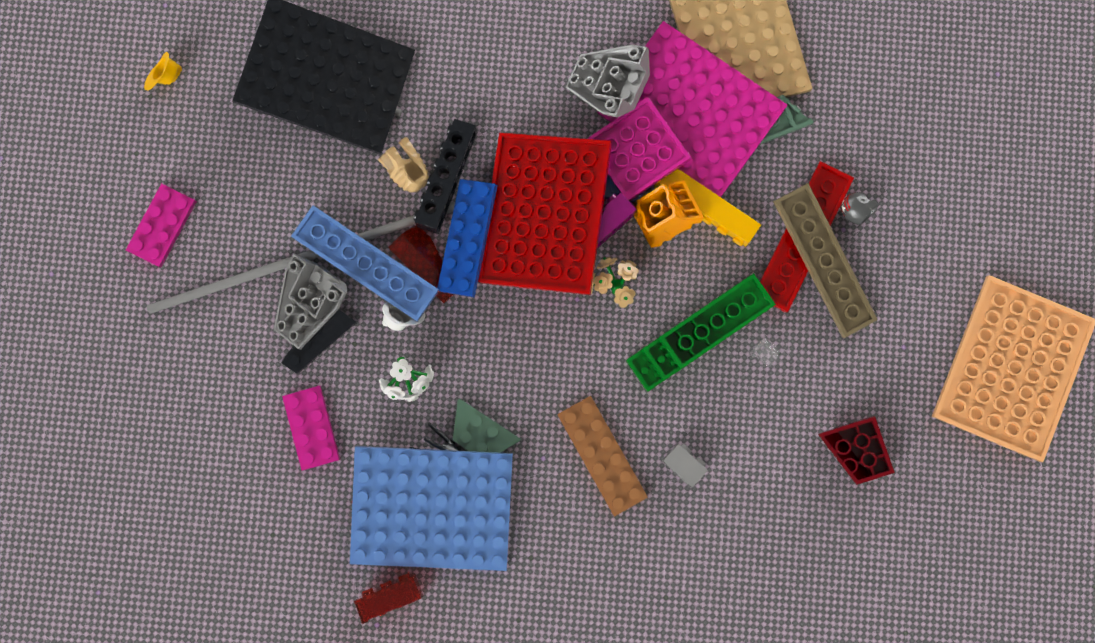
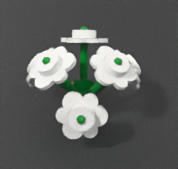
(401, 371)

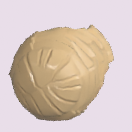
(408, 173)

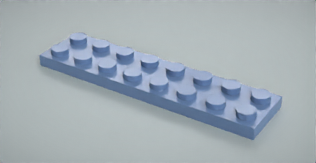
(365, 263)

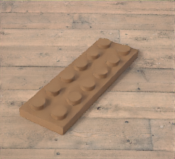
(602, 456)

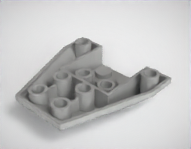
(611, 78)
(307, 300)

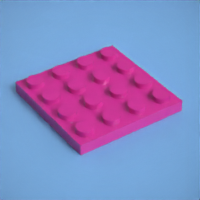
(641, 149)

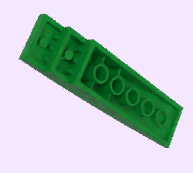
(700, 332)

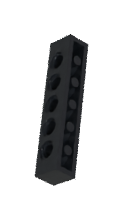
(433, 221)

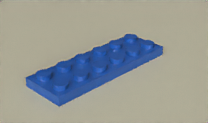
(467, 238)

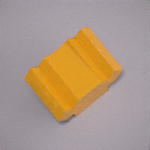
(667, 212)

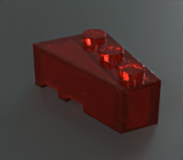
(388, 597)

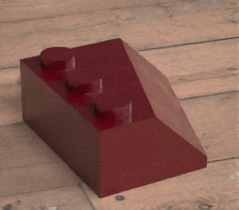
(859, 449)

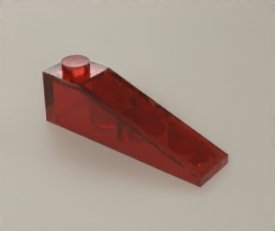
(420, 256)

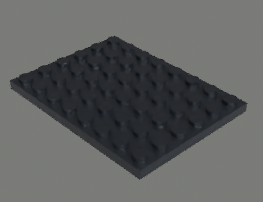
(324, 75)

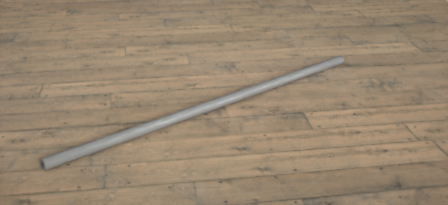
(273, 267)

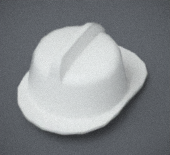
(397, 319)

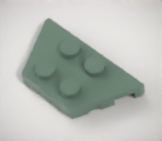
(788, 122)
(478, 432)

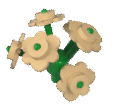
(607, 281)

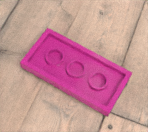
(161, 225)
(311, 428)

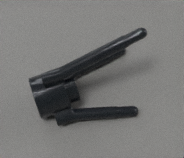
(450, 446)

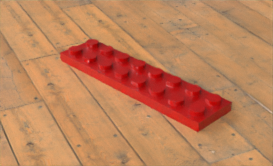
(786, 267)

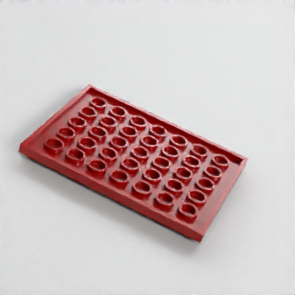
(546, 213)

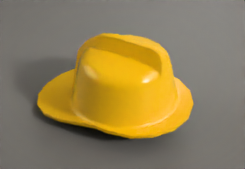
(164, 72)

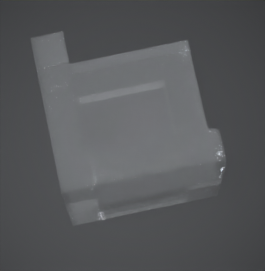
(765, 352)

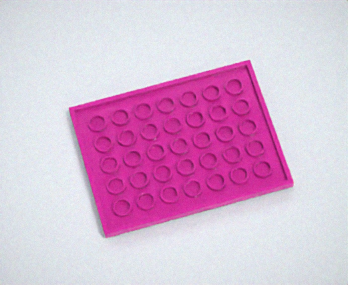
(707, 106)

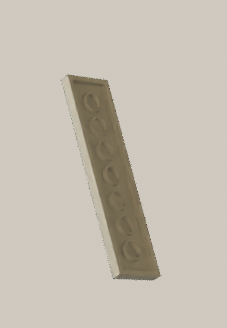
(825, 260)

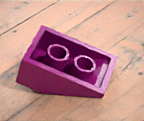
(616, 214)

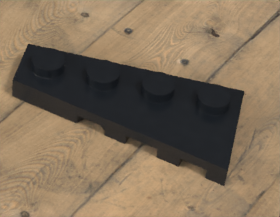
(332, 330)

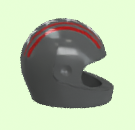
(858, 208)

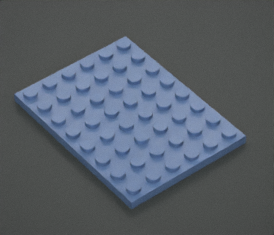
(430, 508)

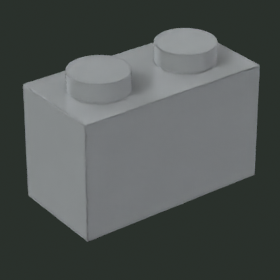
(685, 465)

